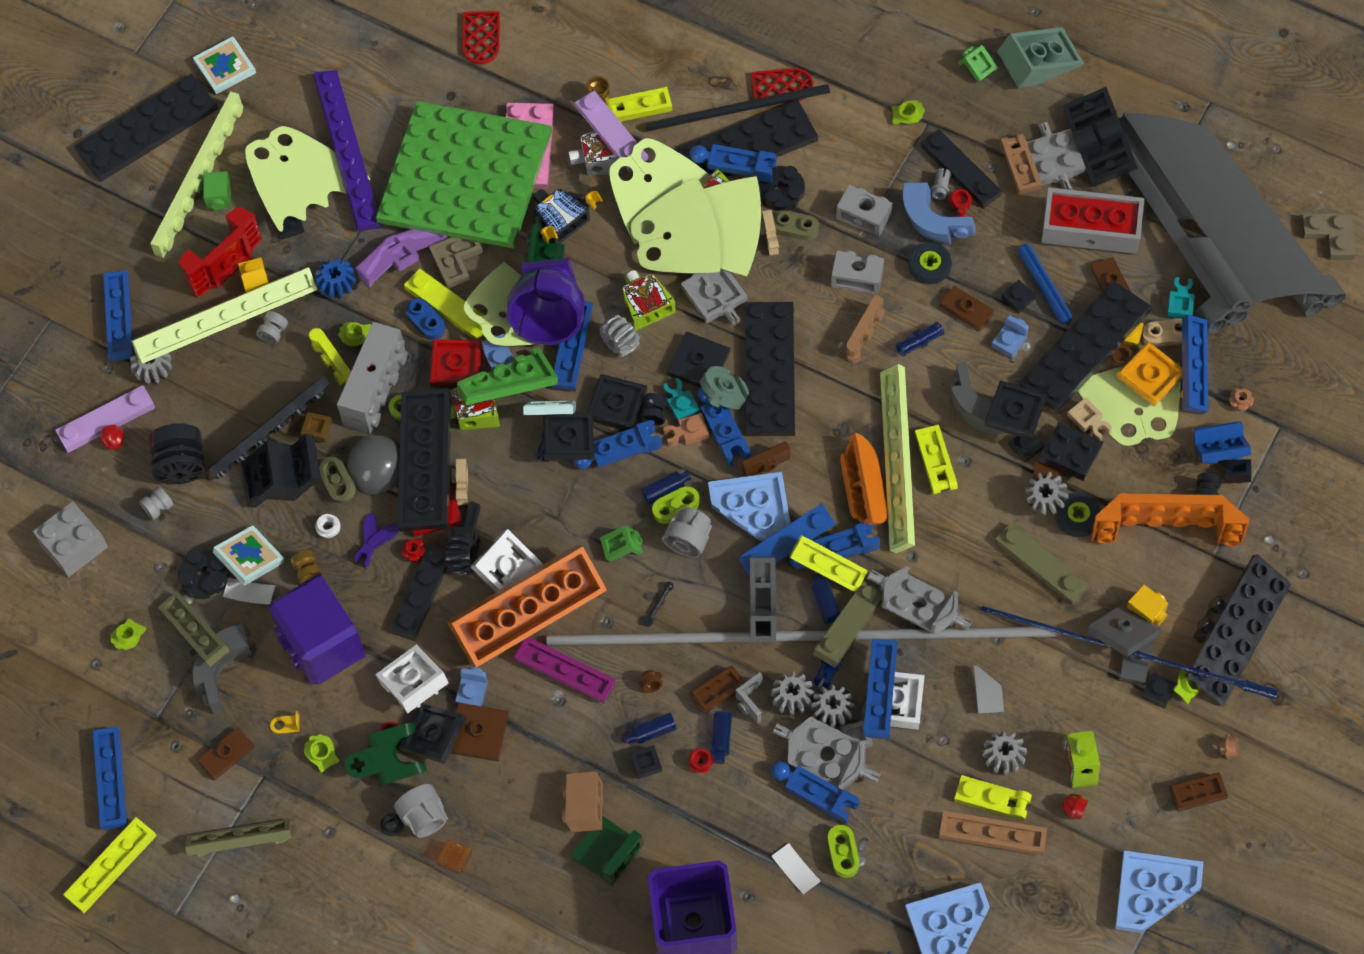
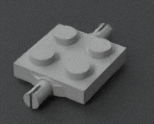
(1056, 157)
(715, 295)

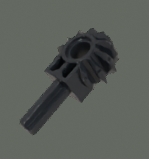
(464, 542)

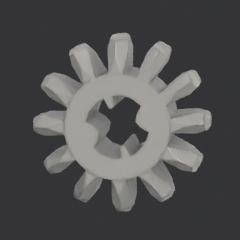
(619, 335)
(151, 371)
(1036, 496)
(797, 686)
(842, 704)
(1014, 750)

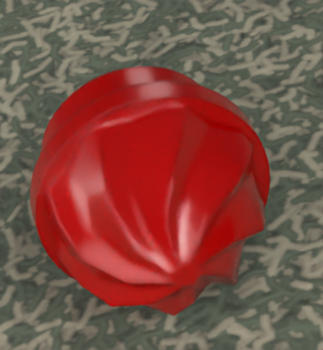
(112, 437)
(1074, 805)

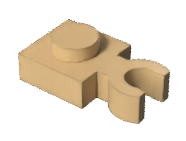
(768, 229)
(1087, 417)
(460, 477)

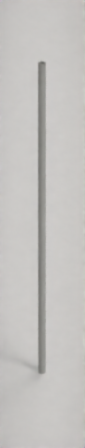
(713, 637)

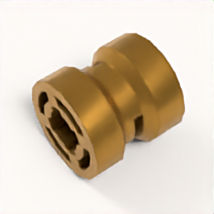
(600, 86)
(305, 565)

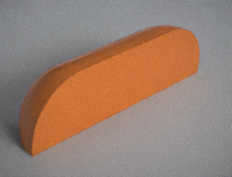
(863, 481)

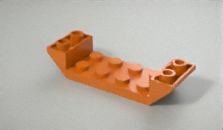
(1171, 510)

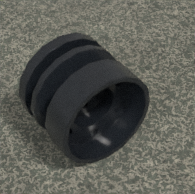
(176, 453)

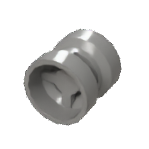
(272, 327)
(158, 501)

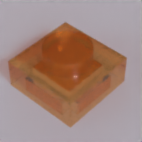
(454, 857)

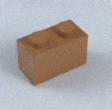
(583, 801)

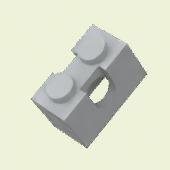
(864, 281)

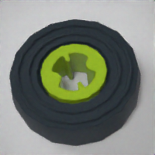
(941, 263)
(1072, 525)

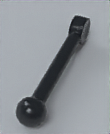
(648, 620)

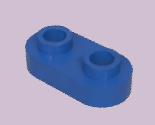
(424, 317)

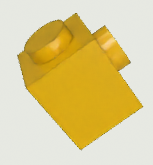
(1149, 605)

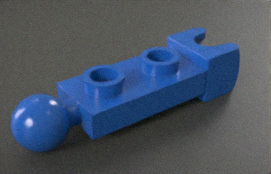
(736, 161)
(723, 430)
(623, 445)
(847, 543)
(815, 791)

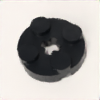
(793, 192)
(189, 578)

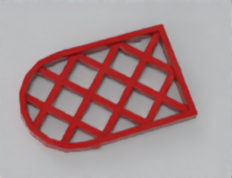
(496, 14)
(783, 72)

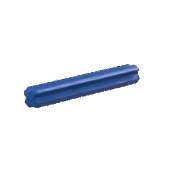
(1045, 284)

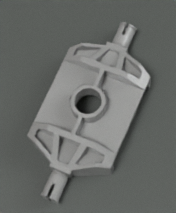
(902, 590)
(812, 737)

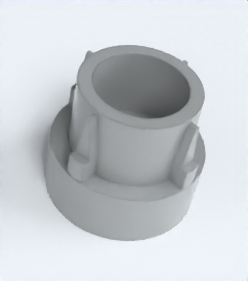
(688, 532)
(421, 810)

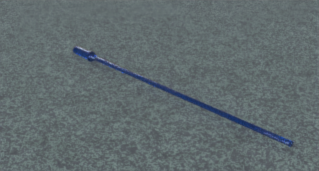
(1244, 685)

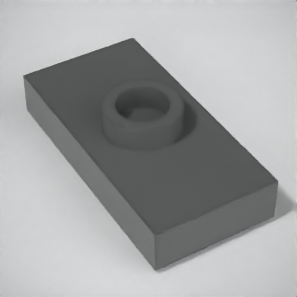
(1135, 668)

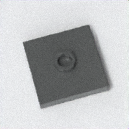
(1124, 630)

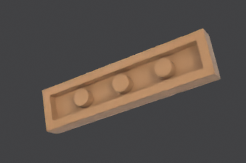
(993, 833)

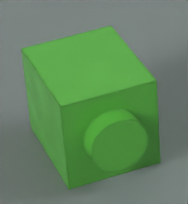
(217, 190)

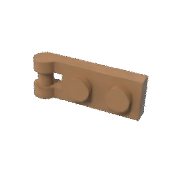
(1020, 163)
(864, 329)

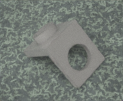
(745, 704)

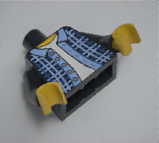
(562, 213)

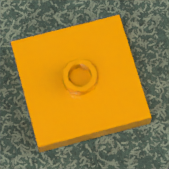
(1151, 374)

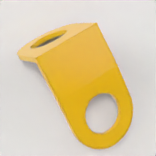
(291, 724)

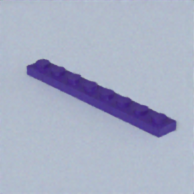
(346, 150)

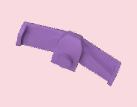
(396, 251)

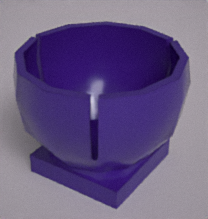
(546, 302)

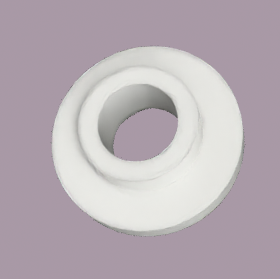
(327, 519)

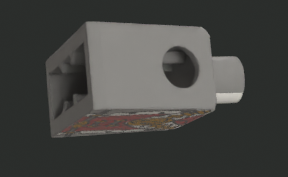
(595, 155)

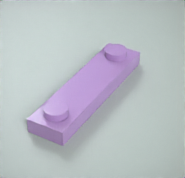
(607, 126)
(115, 412)

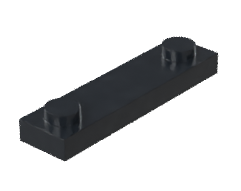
(962, 169)

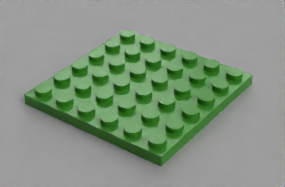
(464, 174)

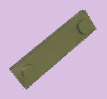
(1041, 563)
(849, 624)
(193, 628)
(237, 837)

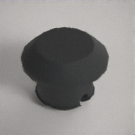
(391, 825)

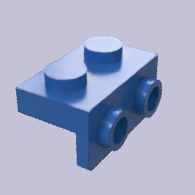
(1221, 442)

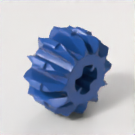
(344, 278)

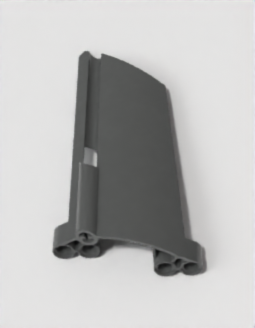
(1245, 244)

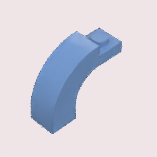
(929, 224)

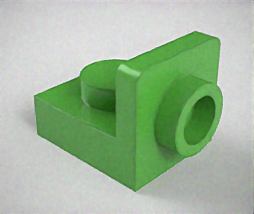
(978, 62)
(621, 542)

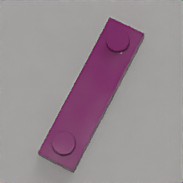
(565, 670)

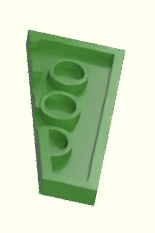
(516, 377)

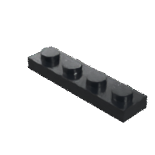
(421, 593)

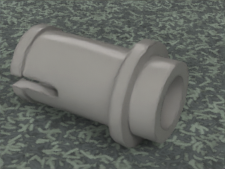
(940, 188)

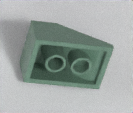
(1038, 56)

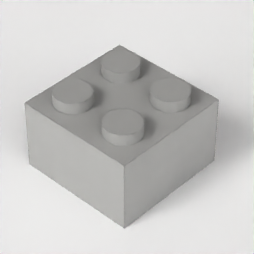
(70, 539)

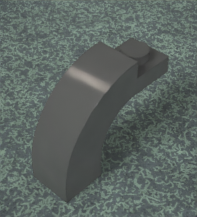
(967, 403)
(762, 598)
(206, 677)

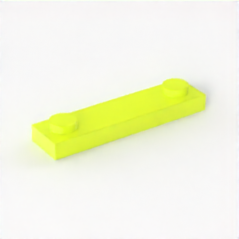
(443, 302)
(110, 865)

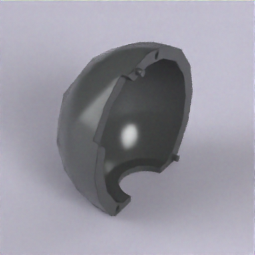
(374, 464)

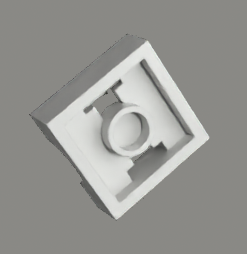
(503, 558)
(406, 673)
(907, 699)

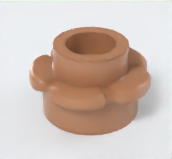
(1241, 405)
(1229, 746)

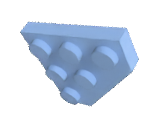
(752, 503)
(1153, 888)
(948, 920)

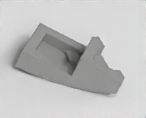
(988, 692)

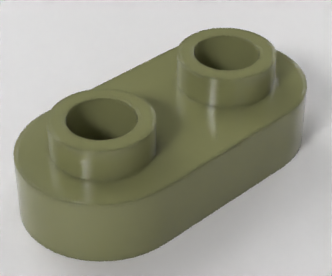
(795, 225)
(338, 481)

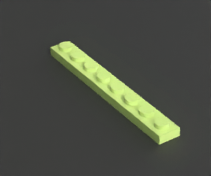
(194, 179)
(224, 315)
(897, 459)

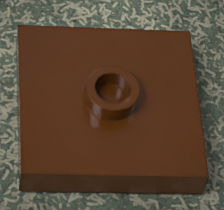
(481, 733)

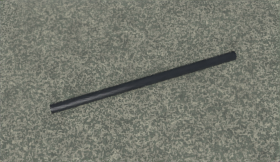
(738, 107)

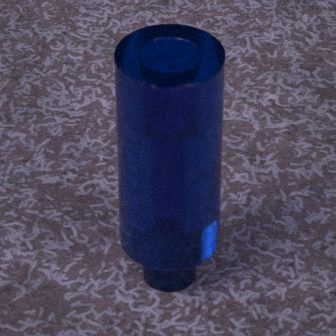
(664, 486)
(825, 599)
(651, 729)
(721, 736)

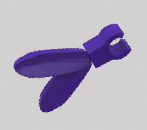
(373, 538)

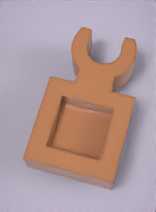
(690, 429)

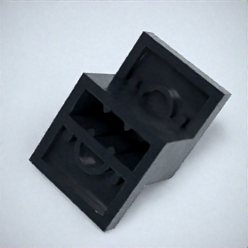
(280, 470)

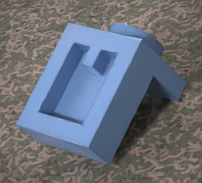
(1011, 336)
(496, 353)
(472, 686)

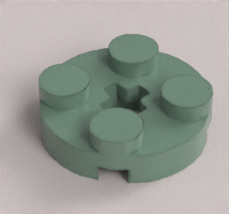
(724, 388)

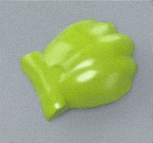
(908, 112)
(353, 333)
(127, 635)
(1185, 688)
(321, 752)

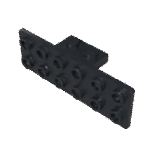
(1236, 627)

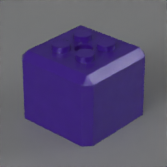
(315, 630)
(689, 891)

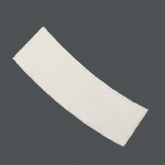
(250, 593)
(795, 868)

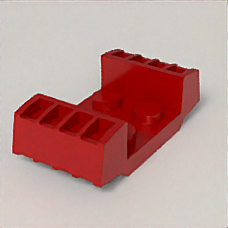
(224, 259)

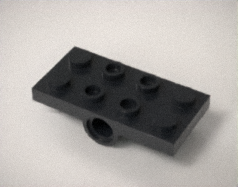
(1100, 137)

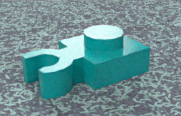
(1181, 300)
(681, 403)

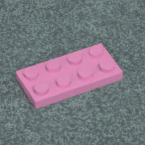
(538, 114)

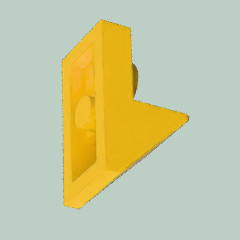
(253, 274)

